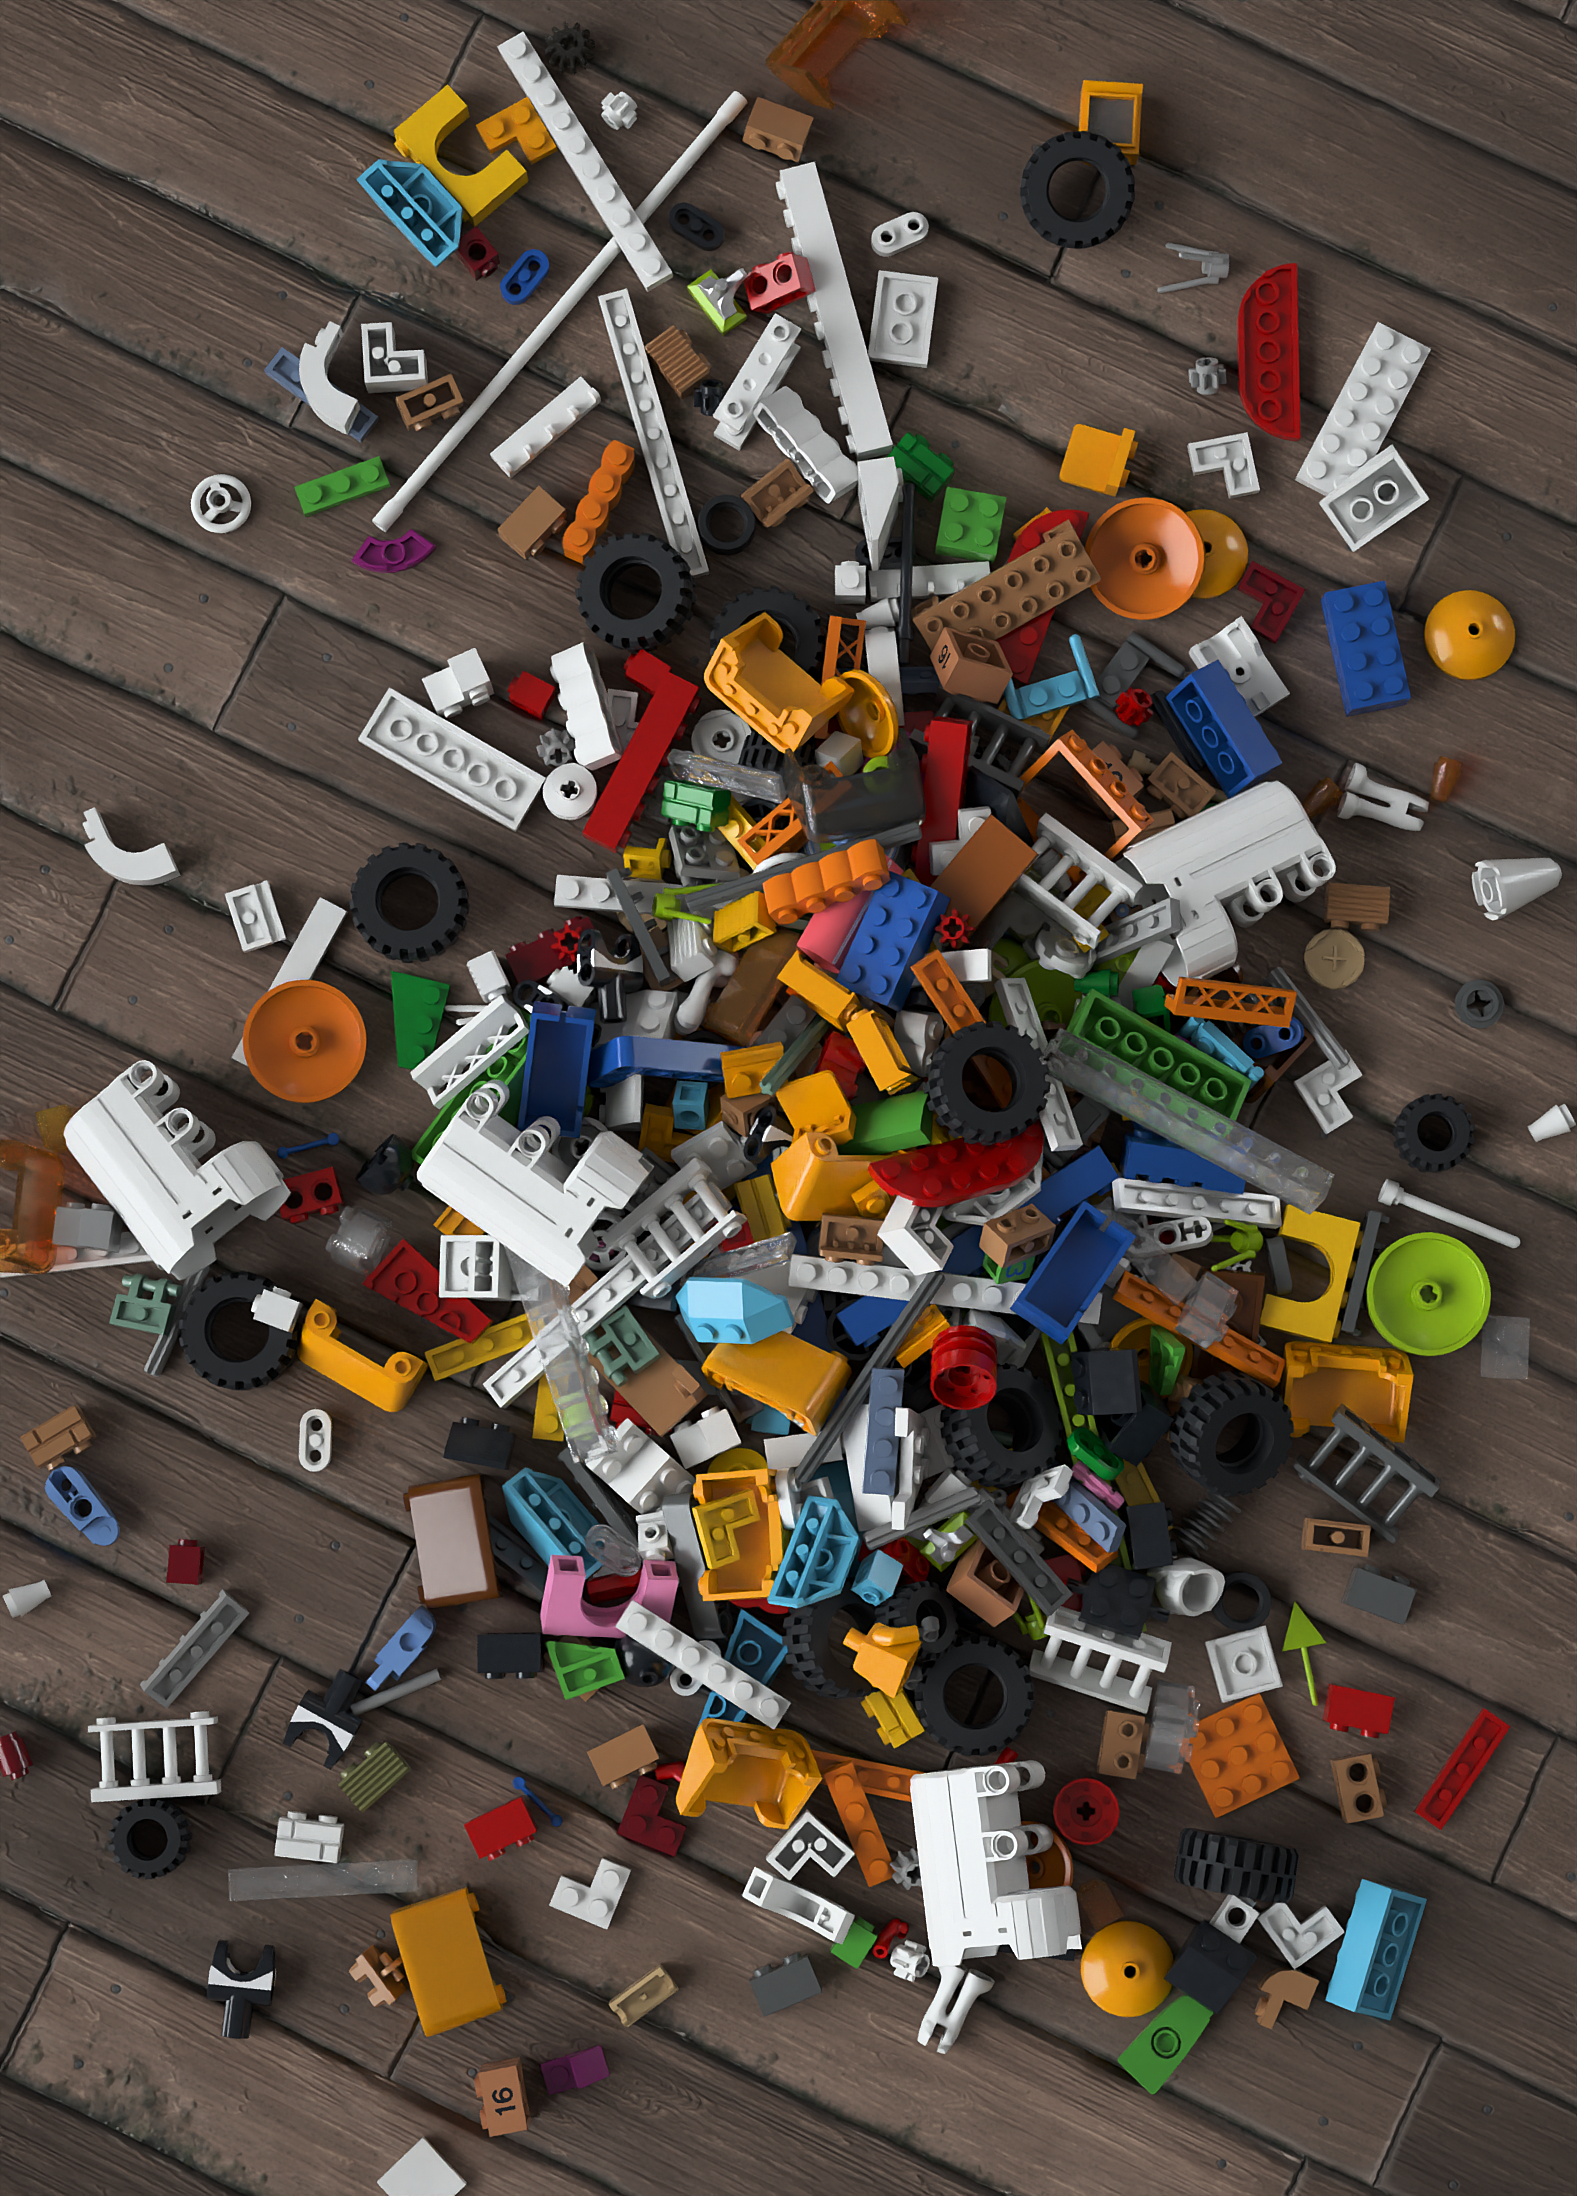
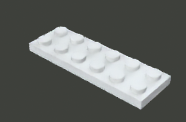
(1363, 409)
(452, 759)

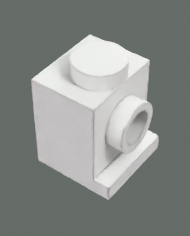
(653, 1537)

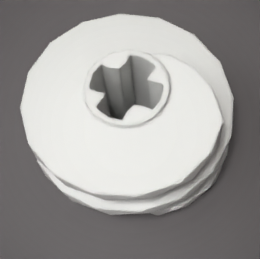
(578, 804)

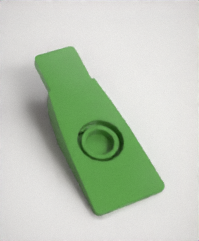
(1165, 2042)

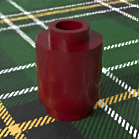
(14, 1756)

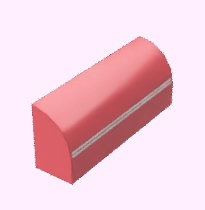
(834, 929)

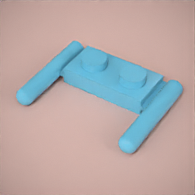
(1054, 692)
(1220, 1047)

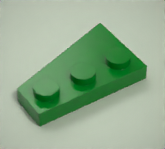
(417, 1016)

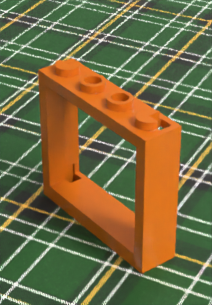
(1103, 782)

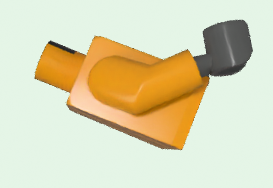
(889, 1654)

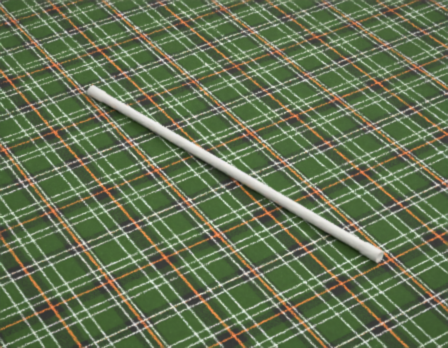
(395, 506)

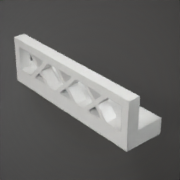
(469, 1046)

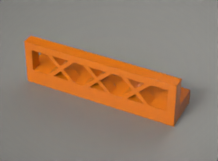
(831, 656)
(786, 840)
(1232, 1009)

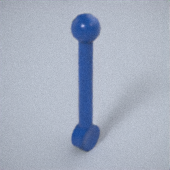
(332, 1139)
(519, 1783)

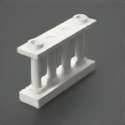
(756, 381)
(1098, 870)
(647, 1217)
(1147, 1652)
(171, 1783)

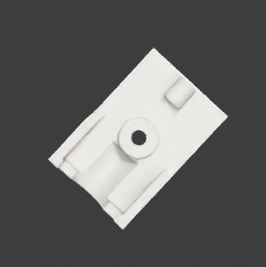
(1236, 649)

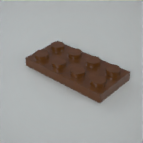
(1244, 1320)

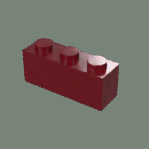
(538, 960)

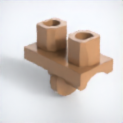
(382, 1973)

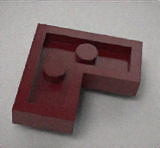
(1277, 596)
(642, 1818)

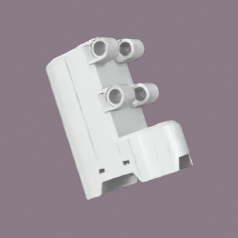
(1222, 861)
(155, 1176)
(522, 1191)
(978, 1869)

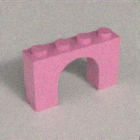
(568, 1614)

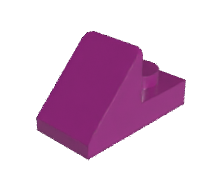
(575, 2070)

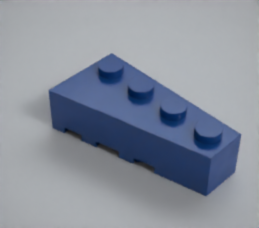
(1162, 1159)

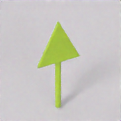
(1302, 1635)

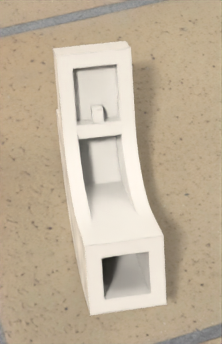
(328, 403)
(884, 664)
(138, 868)
(798, 1904)

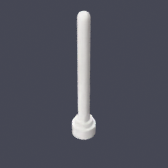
(1393, 1194)

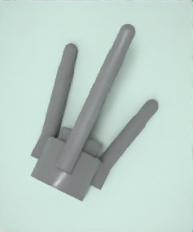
(1213, 264)

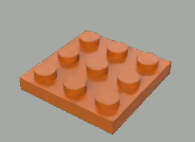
(1239, 1756)

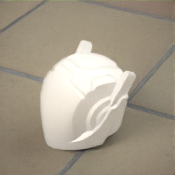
(1187, 1586)

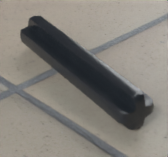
(1177, 731)

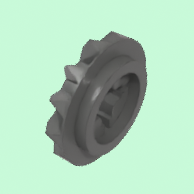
(1486, 992)

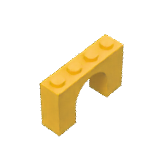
(477, 193)
(1336, 1240)

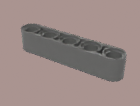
(707, 1618)

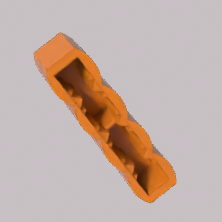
(603, 496)
(827, 881)

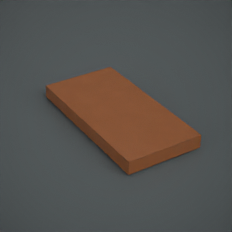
(983, 873)

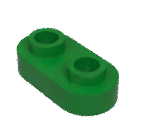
(1094, 1453)

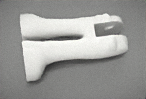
(1398, 799)
(694, 1007)
(974, 1985)

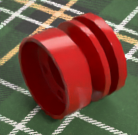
(964, 1367)
(1072, 1824)

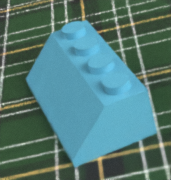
(1375, 1950)

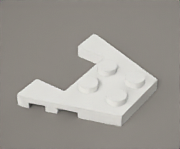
(913, 1465)

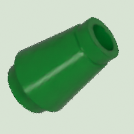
(1102, 981)

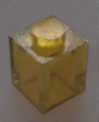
(52, 1127)

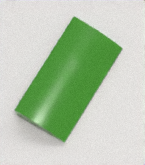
(890, 1125)

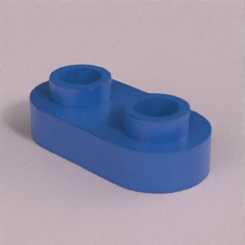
(523, 277)
(1272, 1039)

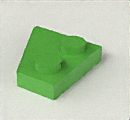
(1164, 1360)
(583, 1667)

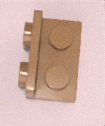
(1179, 787)

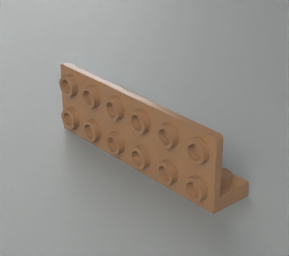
(1013, 591)
(658, 1393)

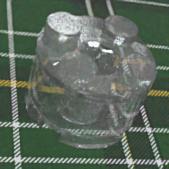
(360, 1239)

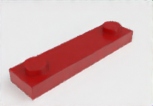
(1461, 1769)

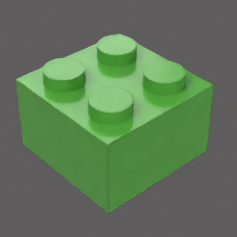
(970, 525)

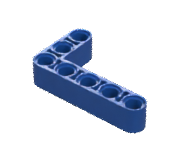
(655, 1057)

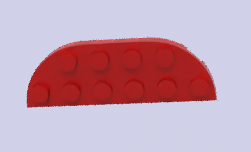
(1271, 352)
(1024, 643)
(958, 1169)

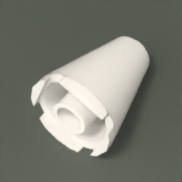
(1512, 883)

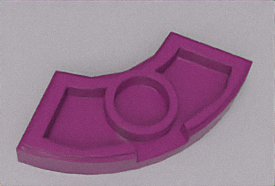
(393, 555)

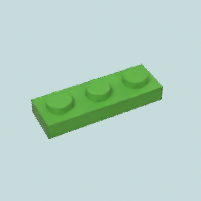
(342, 486)

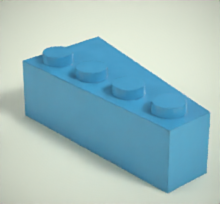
(754, 1651)

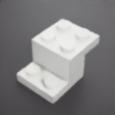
(475, 1269)
(641, 1470)

